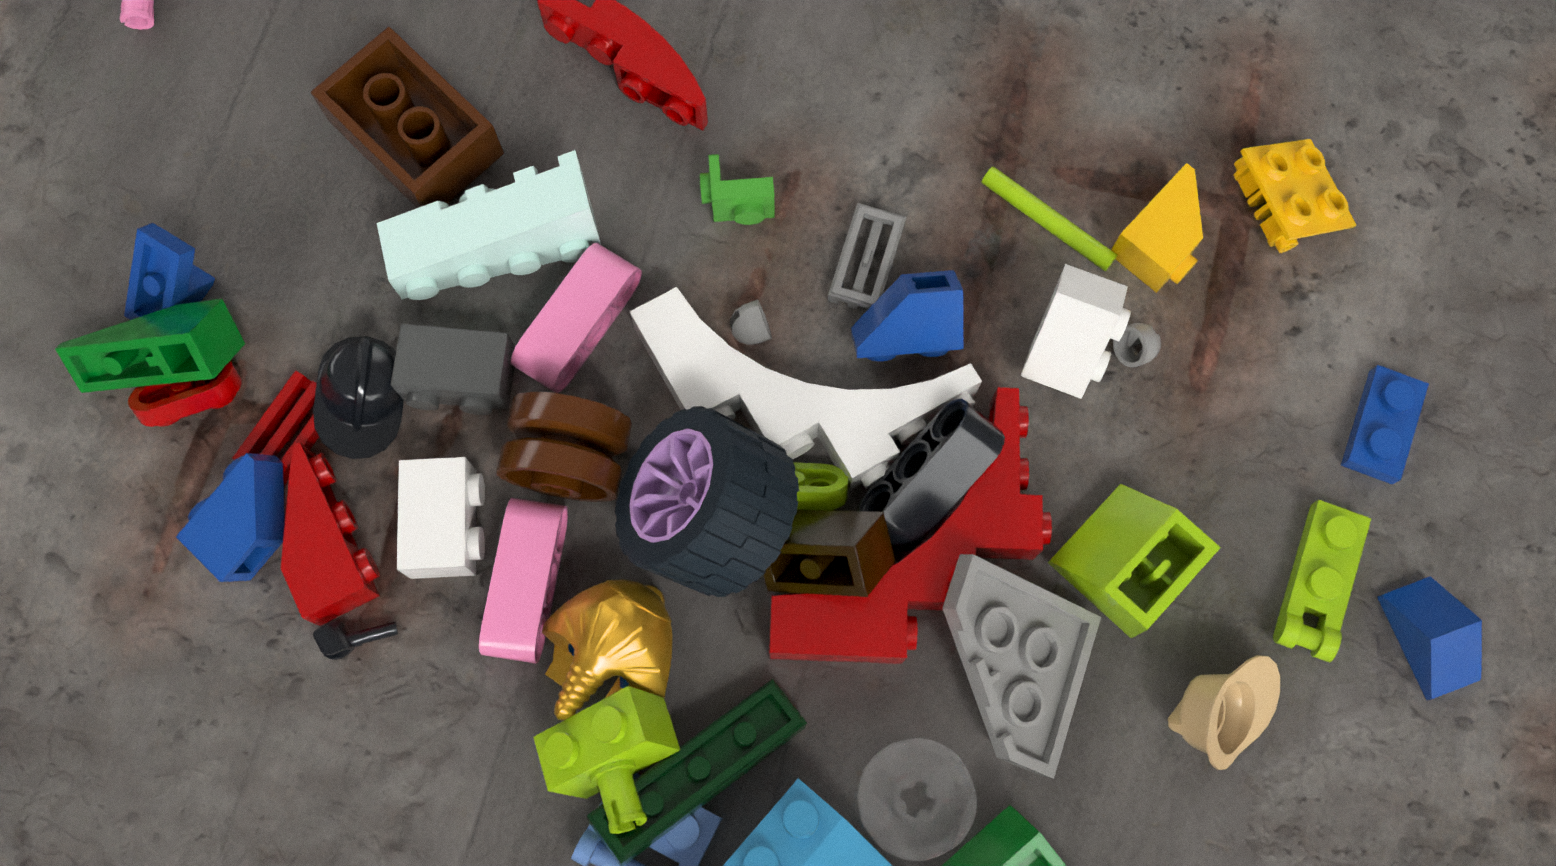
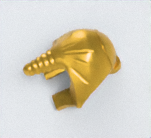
(605, 634)

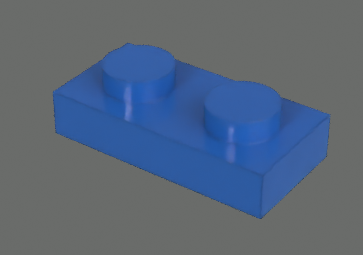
(1385, 424)

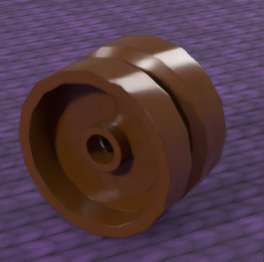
(564, 446)

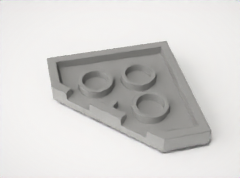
(1021, 659)

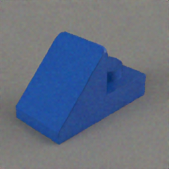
(163, 273)

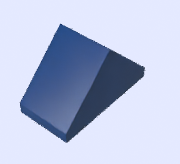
(1436, 636)

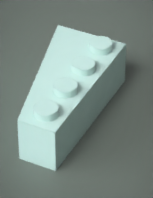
(490, 232)

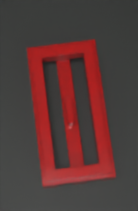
(276, 414)

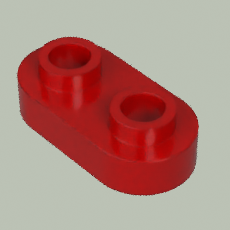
(168, 403)

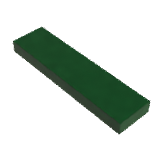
(704, 768)

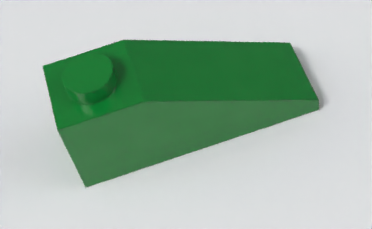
(155, 349)

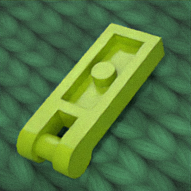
(1322, 579)

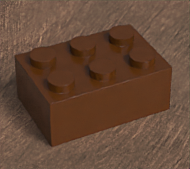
(408, 121)

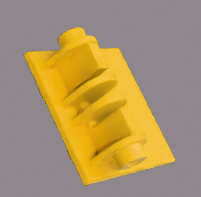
(1297, 192)

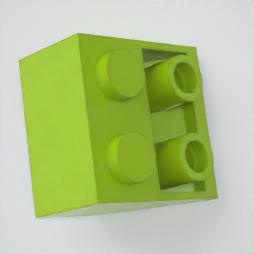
(1133, 558)

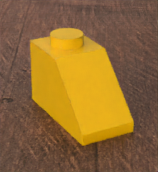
(1164, 234)

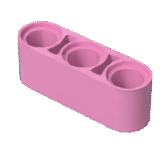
(576, 317)
(523, 580)

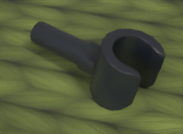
(337, 643)

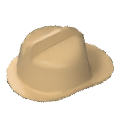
(1228, 710)

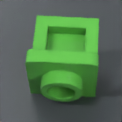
(737, 200)

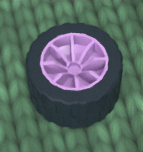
(706, 502)

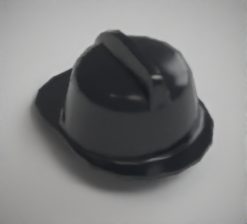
(354, 399)

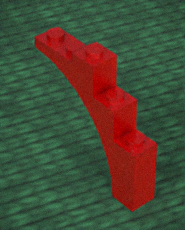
(987, 523)

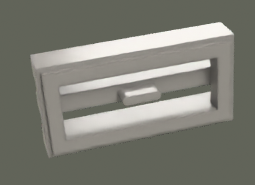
(855, 297)

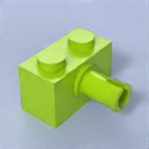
(604, 749)

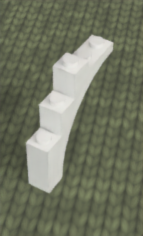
(851, 424)

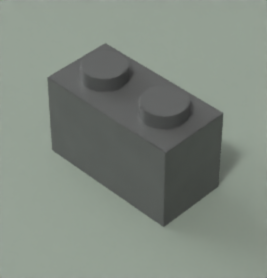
(453, 368)

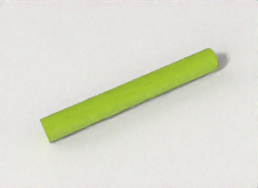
(1049, 218)

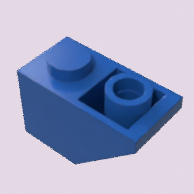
(913, 316)
(240, 520)

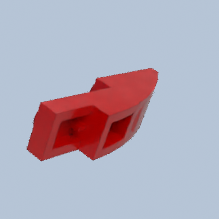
(641, 57)

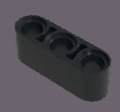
(934, 472)

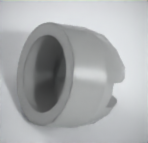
(750, 324)
(1132, 336)

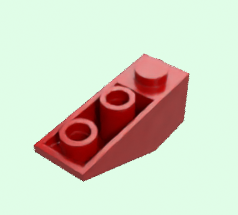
(318, 549)

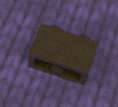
(832, 554)

